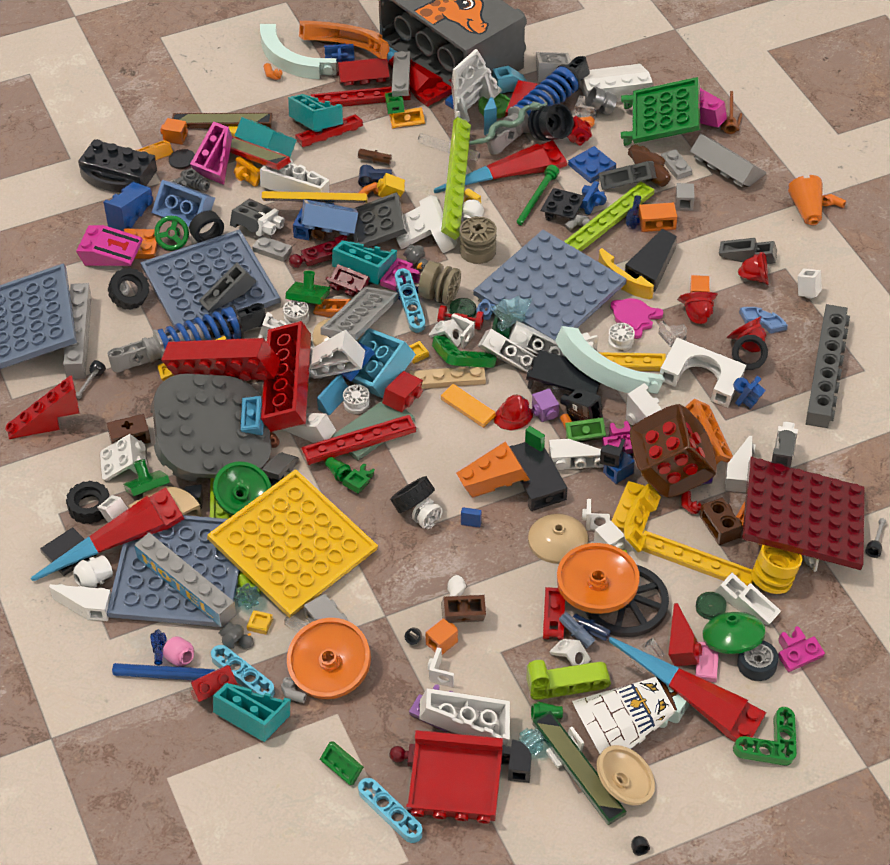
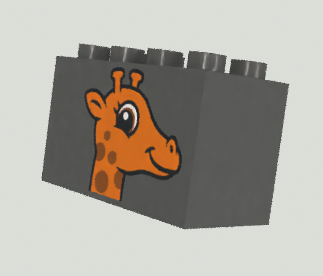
(449, 30)

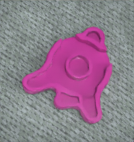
(636, 314)

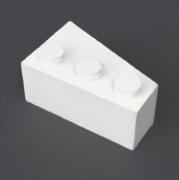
(336, 356)
(640, 405)

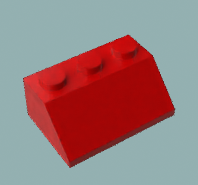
(363, 71)

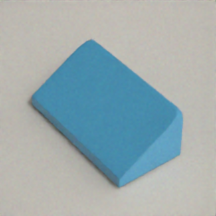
(490, 115)
(332, 395)
(251, 415)

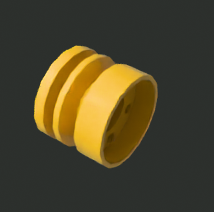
(775, 569)

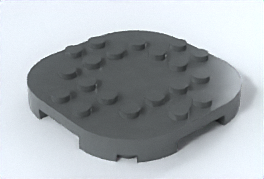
(201, 425)

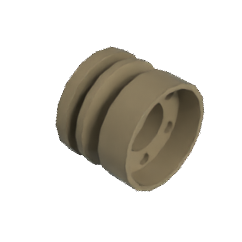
(478, 240)
(439, 282)

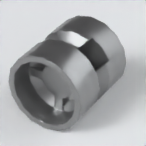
(602, 101)

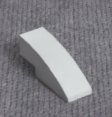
(747, 599)

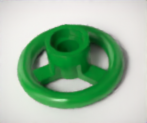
(175, 220)

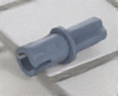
(577, 630)

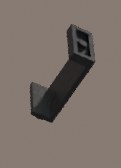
(559, 372)
(545, 482)

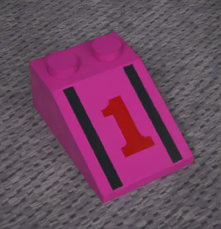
(108, 247)

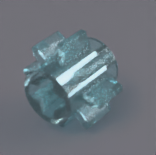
(247, 596)
(532, 739)

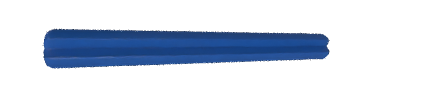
(153, 671)

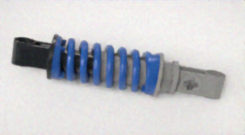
(562, 79)
(201, 329)

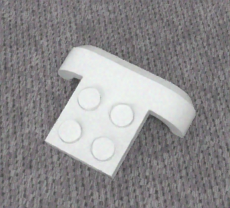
(424, 222)

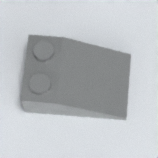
(547, 63)

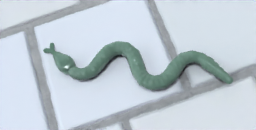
(510, 124)

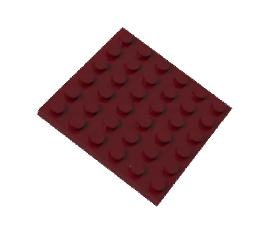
(804, 513)

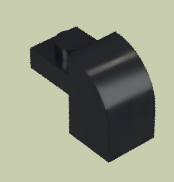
(519, 761)

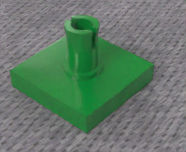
(307, 290)
(145, 480)

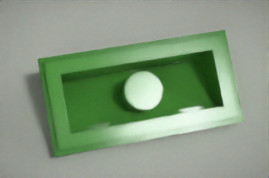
(585, 430)

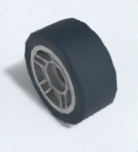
(760, 670)

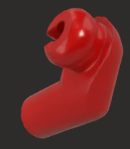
(687, 504)

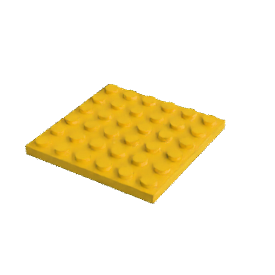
(292, 543)

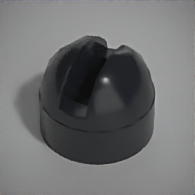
(412, 639)
(640, 845)

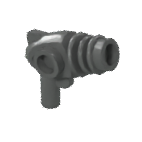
(192, 179)

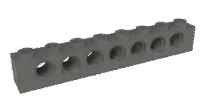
(826, 366)

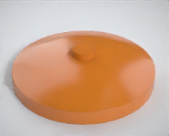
(598, 578)
(328, 658)

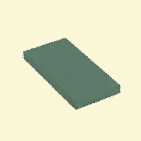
(377, 414)

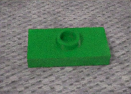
(341, 763)

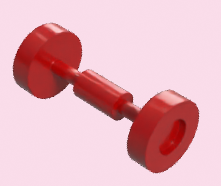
(442, 314)

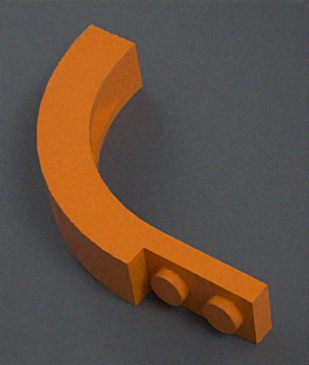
(345, 34)

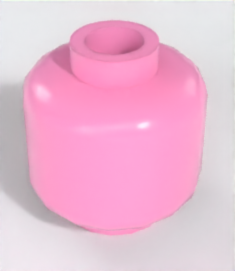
(178, 651)

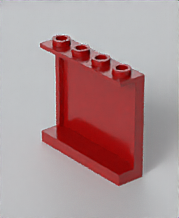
(455, 776)

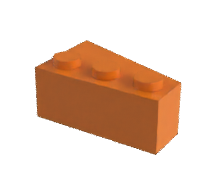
(492, 471)

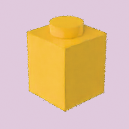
(390, 184)

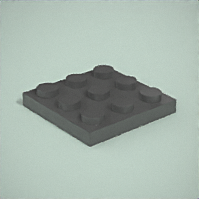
(379, 221)

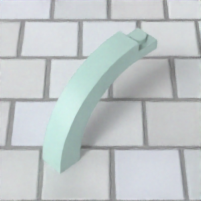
(291, 62)
(600, 368)

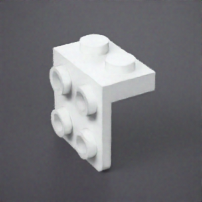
(121, 456)

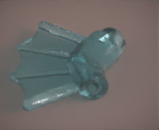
(511, 311)

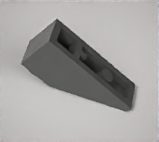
(228, 287)

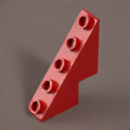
(44, 413)

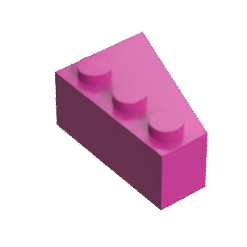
(711, 109)
(213, 153)

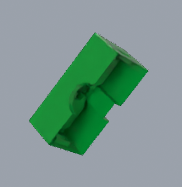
(392, 102)

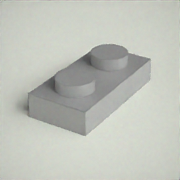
(676, 164)
(272, 248)

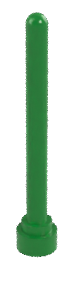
(550, 174)

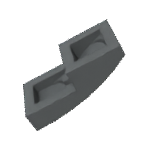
(279, 465)

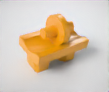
(247, 171)

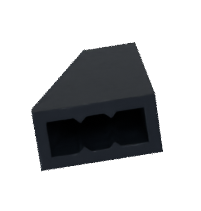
(653, 258)

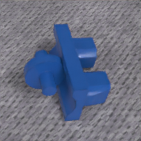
(341, 52)
(592, 198)
(750, 392)

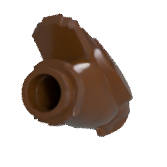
(642, 154)

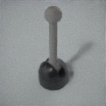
(96, 369)
(874, 547)

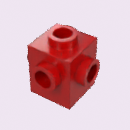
(580, 132)

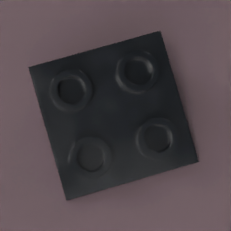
(562, 204)

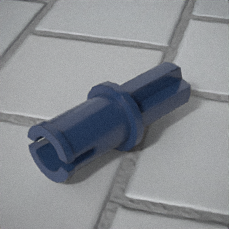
(593, 628)

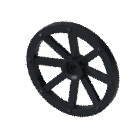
(644, 627)

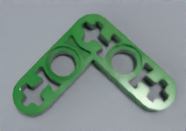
(453, 356)
(775, 747)

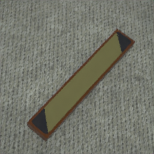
(205, 120)

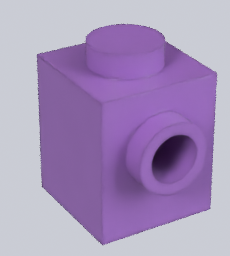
(545, 405)

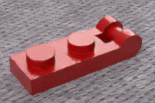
(553, 610)

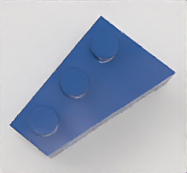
(127, 206)

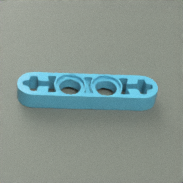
(410, 300)
(245, 670)
(388, 811)

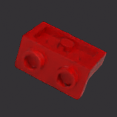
(211, 683)

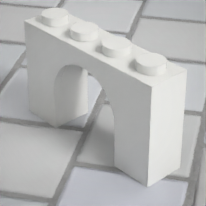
(687, 355)

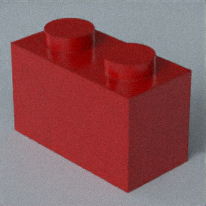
(402, 391)

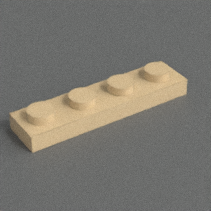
(447, 376)

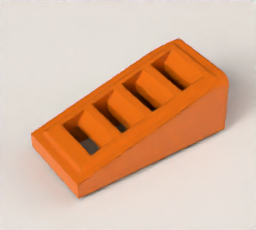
(334, 303)

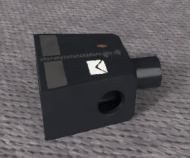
(582, 405)

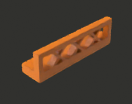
(706, 417)

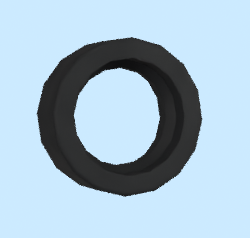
(200, 221)
(750, 338)

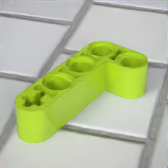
(565, 680)

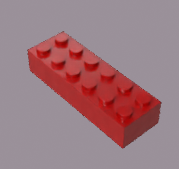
(229, 357)
(286, 395)

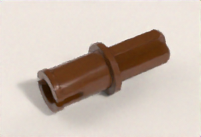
(375, 156)

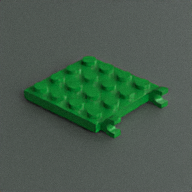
(663, 111)

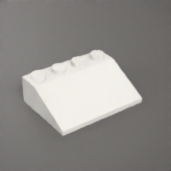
(617, 80)

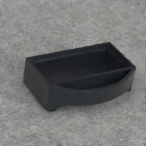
(134, 164)

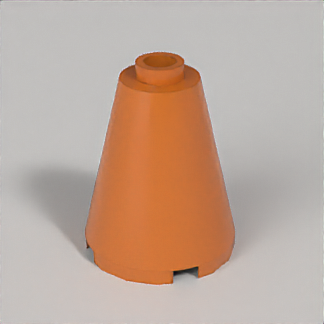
(808, 196)

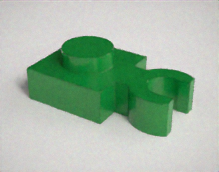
(358, 480)

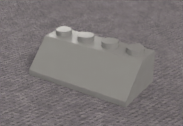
(726, 161)

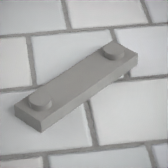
(401, 74)

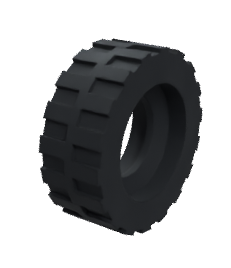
(128, 275)
(83, 490)
(412, 494)

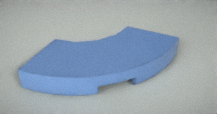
(769, 321)

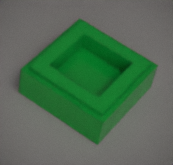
(535, 438)

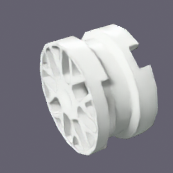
(296, 312)
(620, 337)
(356, 400)
(427, 513)

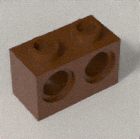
(721, 521)

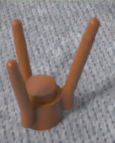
(731, 125)

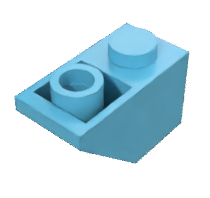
(507, 78)

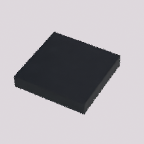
(60, 546)

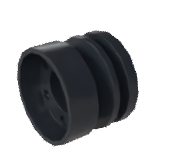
(550, 122)

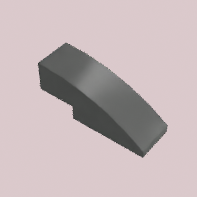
(627, 175)
(746, 248)

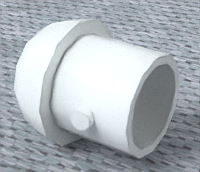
(92, 572)

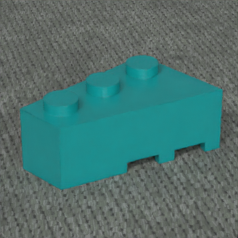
(314, 113)
(265, 137)
(364, 260)
(251, 711)

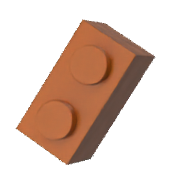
(657, 217)

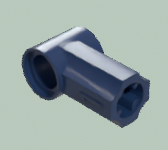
(369, 175)

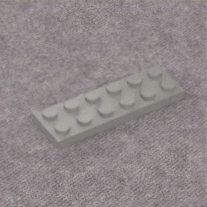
(360, 312)

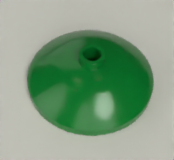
(239, 478)
(734, 632)

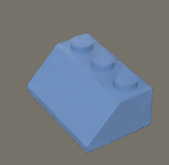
(181, 201)
(329, 217)

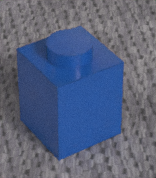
(625, 469)

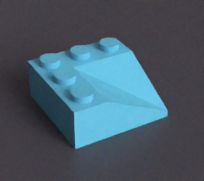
(386, 364)

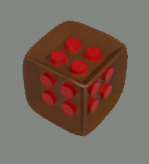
(673, 451)

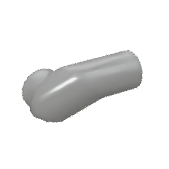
(579, 220)
(290, 692)

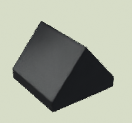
(197, 492)

